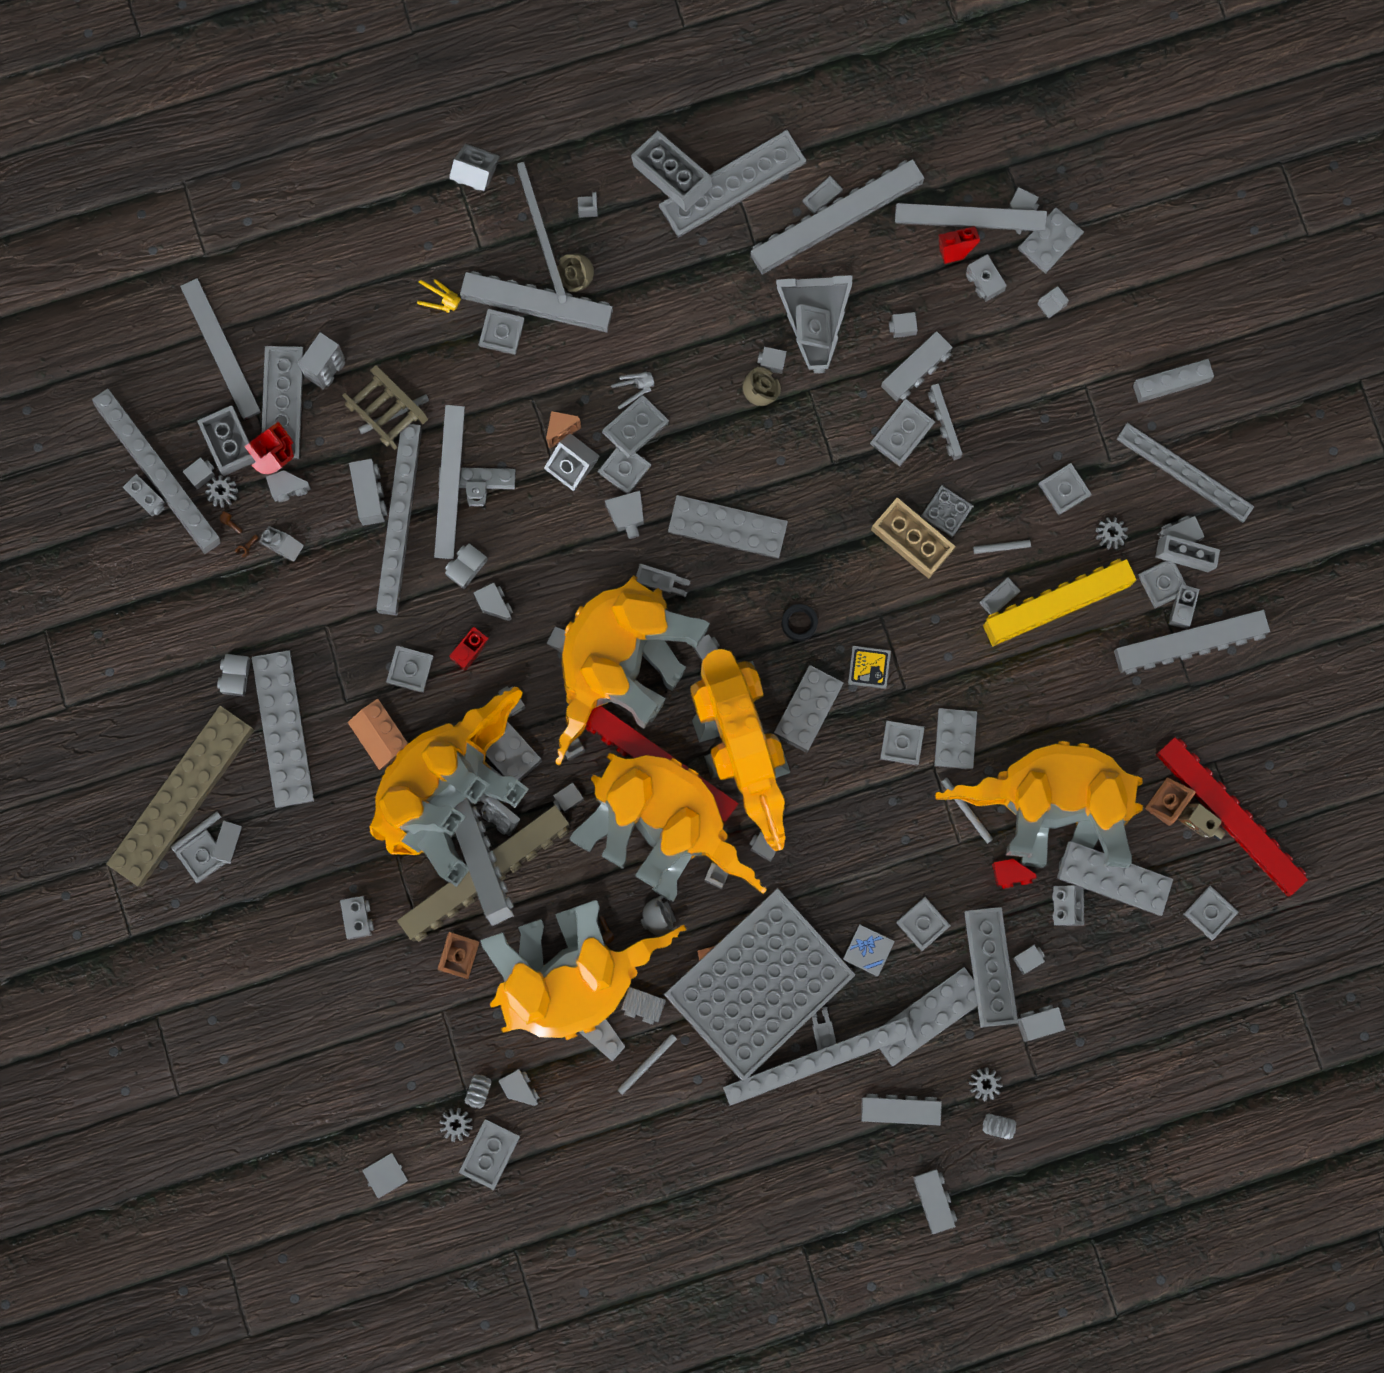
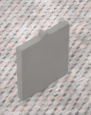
(385, 1175)

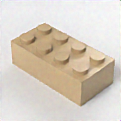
(913, 538)

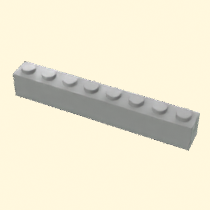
(536, 301)
(1192, 641)
(482, 866)

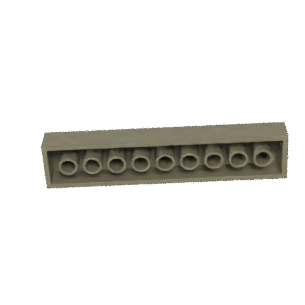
(180, 797)
(509, 857)

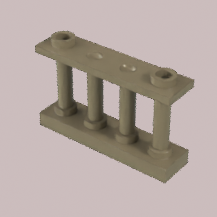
(391, 390)

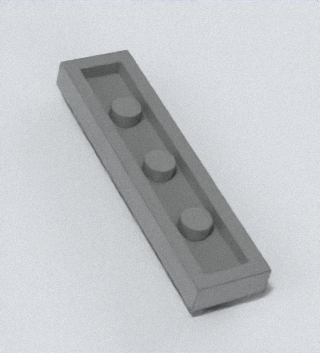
(947, 430)

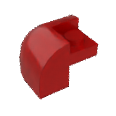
(271, 449)

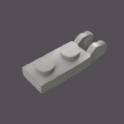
(660, 579)
(823, 1032)

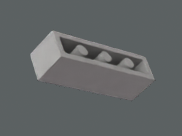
(916, 367)
(1173, 380)
(901, 1111)

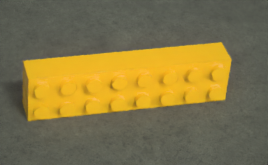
(1059, 602)

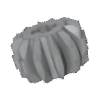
(217, 485)
(1117, 530)
(992, 1082)
(478, 1091)
(452, 1118)
(999, 1126)

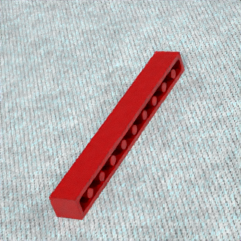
(636, 745)
(1233, 817)

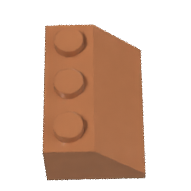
(378, 733)

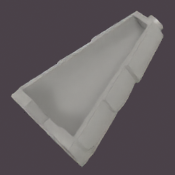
(819, 293)

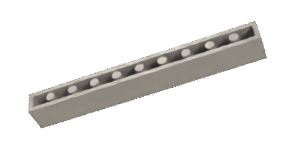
(837, 216)
(156, 471)
(399, 520)
(818, 1061)

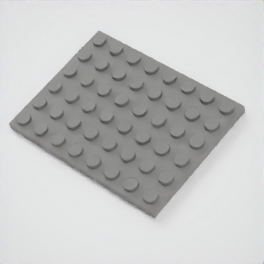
(759, 984)

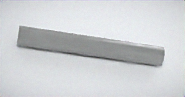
(1002, 546)
(196, 831)

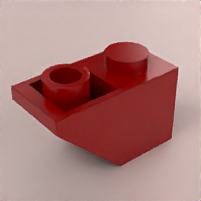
(958, 244)
(469, 649)
(1011, 872)

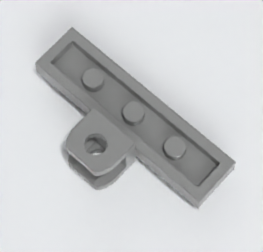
(479, 479)

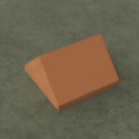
(560, 426)
(1170, 801)
(458, 955)

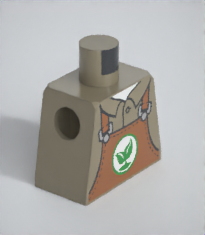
(1201, 821)

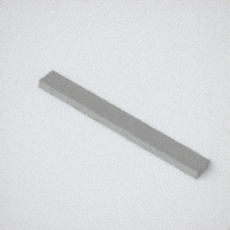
(971, 217)
(541, 233)
(220, 349)
(1185, 472)
(449, 481)

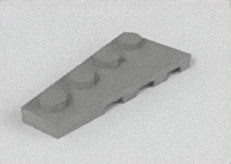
(605, 1040)

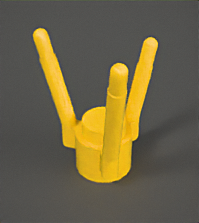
(449, 299)

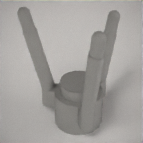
(642, 380)

